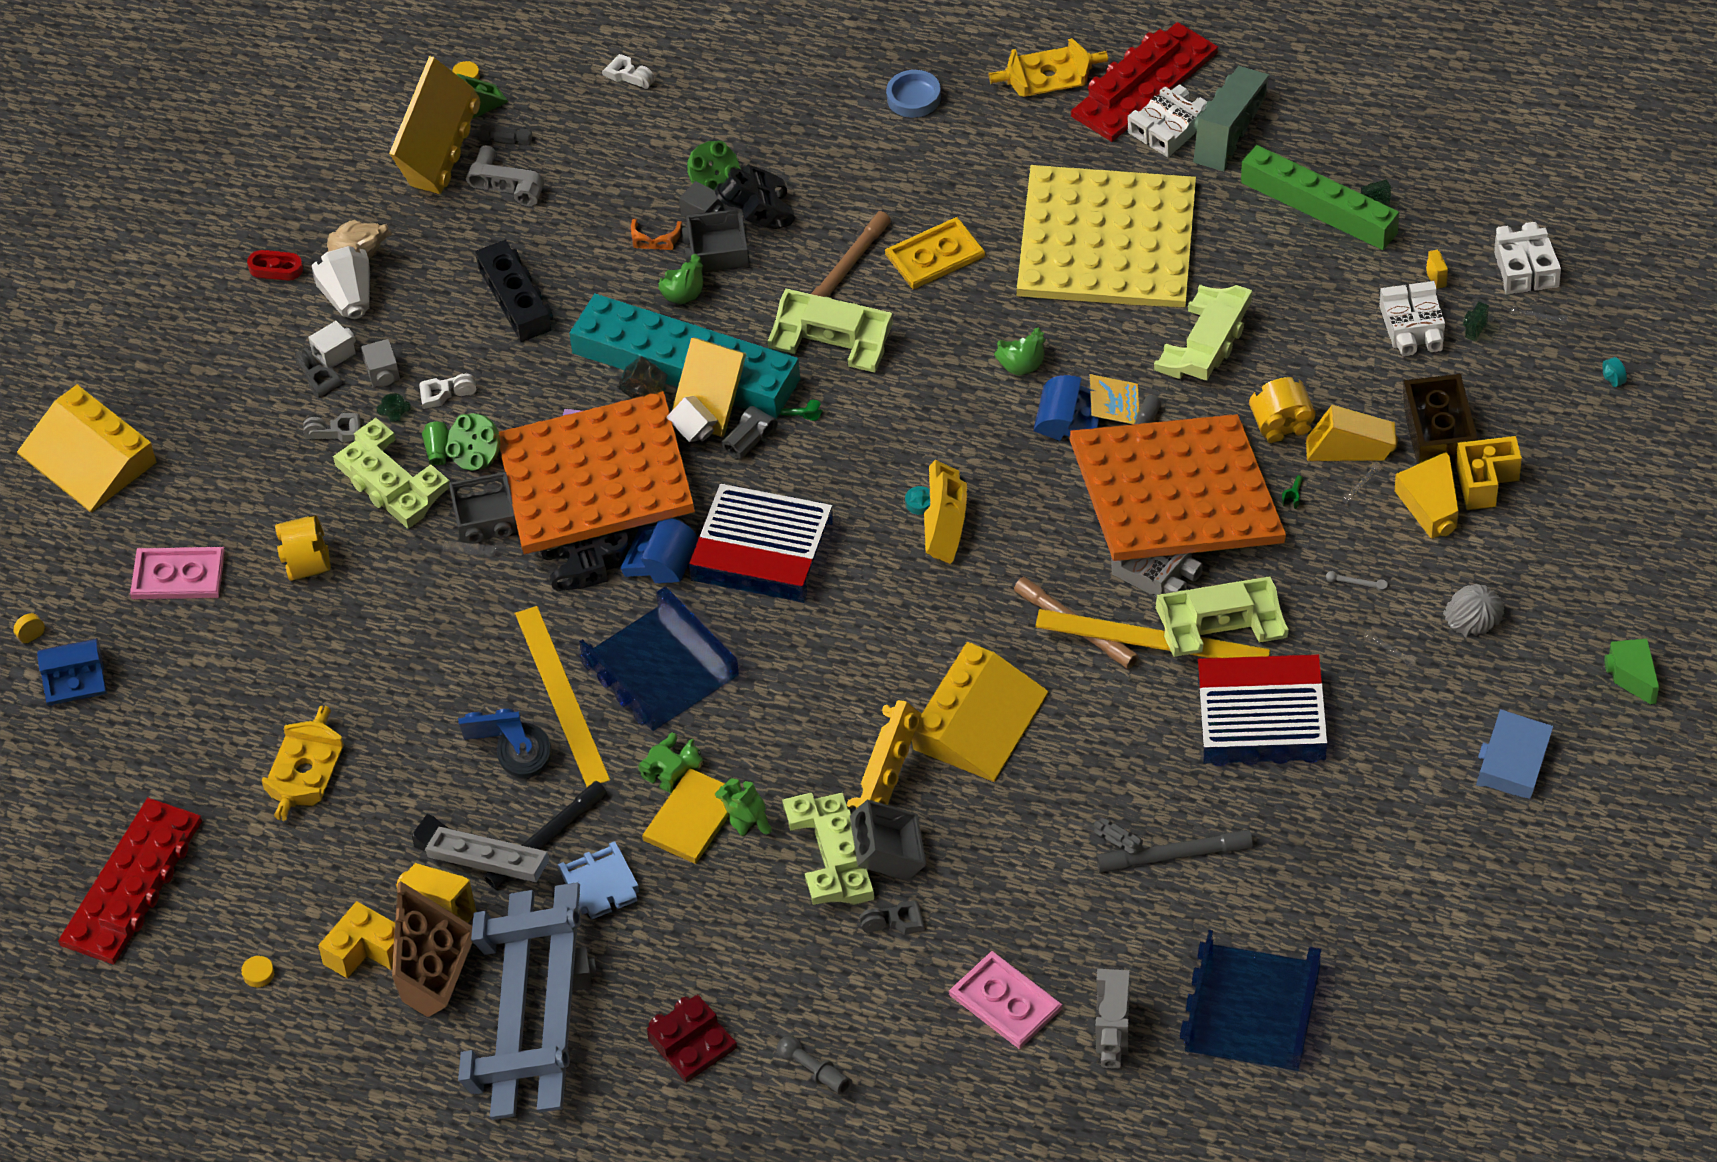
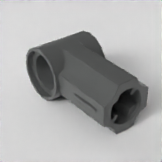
(753, 427)

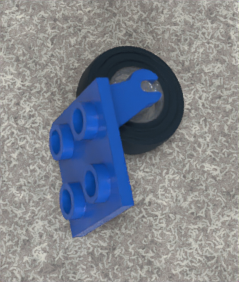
(522, 747)

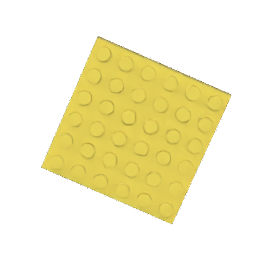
(1106, 236)

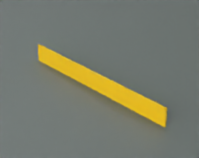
(1137, 635)
(562, 696)

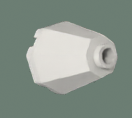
(345, 280)

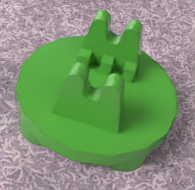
(722, 161)
(462, 436)

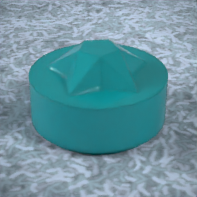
(1614, 371)
(917, 499)

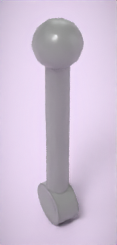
(1380, 585)

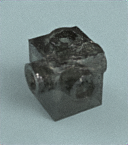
(642, 379)

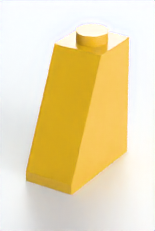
(1350, 437)
(1430, 495)
(443, 888)

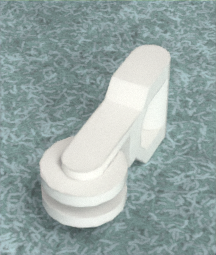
(641, 77)
(463, 385)

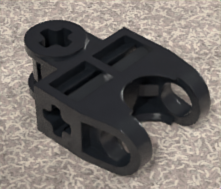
(755, 195)
(600, 555)

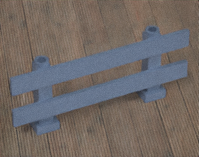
(553, 1058)

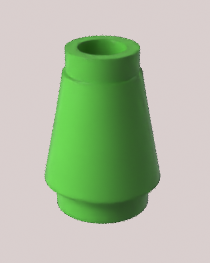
(435, 440)

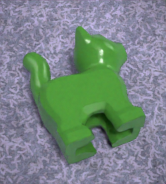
(669, 765)
(743, 806)

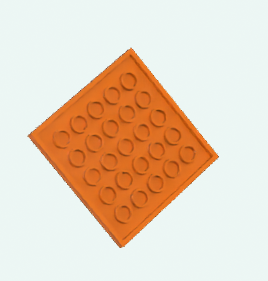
(594, 472)
(1176, 487)

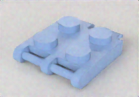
(601, 881)

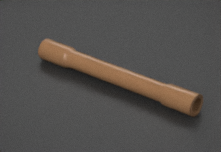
(871, 233)
(1038, 597)

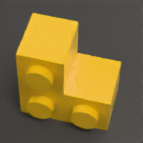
(1483, 466)
(358, 936)

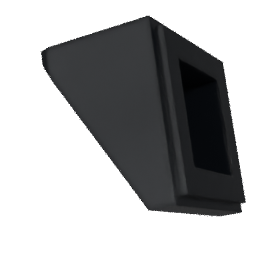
(425, 831)

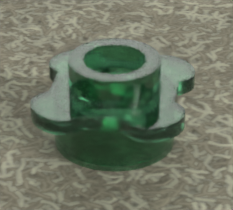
(393, 400)

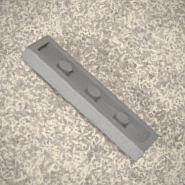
(487, 854)

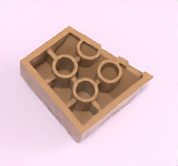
(427, 951)

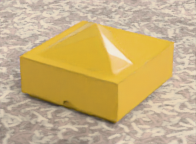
(1437, 269)

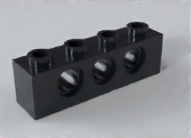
(513, 290)

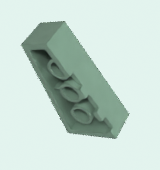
(1228, 116)

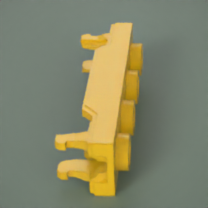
(888, 754)

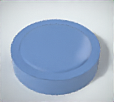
(913, 93)

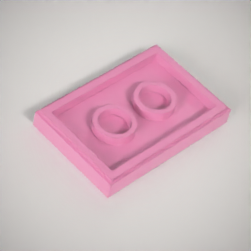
(177, 573)
(1005, 999)

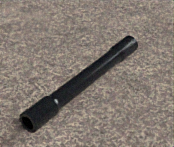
(581, 804)

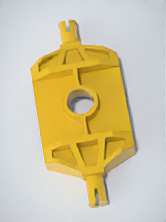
(1069, 64)
(303, 744)

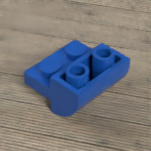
(1064, 408)
(661, 551)
(72, 671)

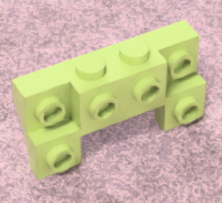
(833, 323)
(1211, 336)
(384, 479)
(1220, 609)
(842, 877)

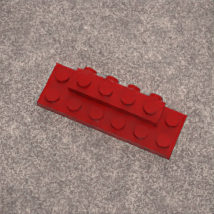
(1127, 86)
(131, 881)

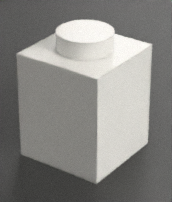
(332, 344)
(692, 419)

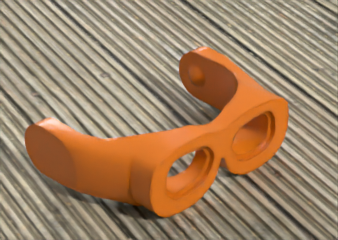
(670, 238)

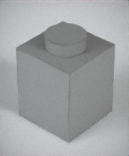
(380, 363)

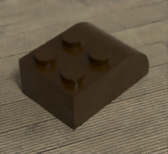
(1437, 416)

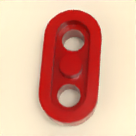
(275, 264)

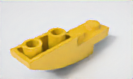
(946, 512)

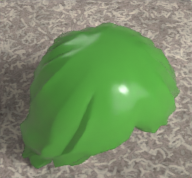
(683, 284)
(1022, 355)

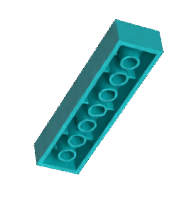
(623, 332)

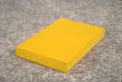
(934, 253)
(713, 377)
(688, 817)

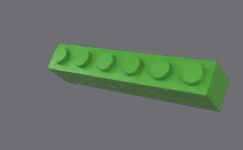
(1320, 197)

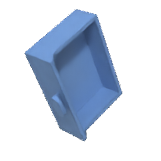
(1514, 754)

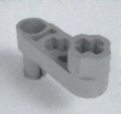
(523, 183)

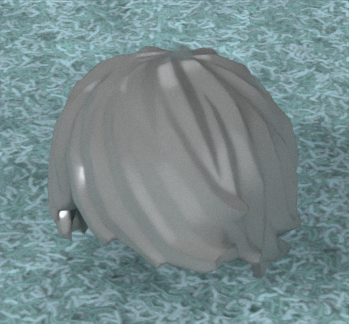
(1474, 610)

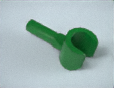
(810, 412)
(1293, 492)

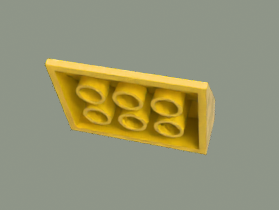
(434, 127)
(86, 449)
(978, 713)

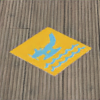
(1114, 399)

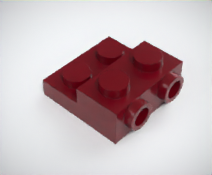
(690, 1037)

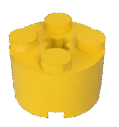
(1282, 409)
(303, 547)

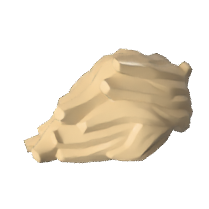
(359, 235)

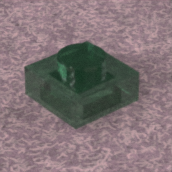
(1378, 191)
(1476, 321)

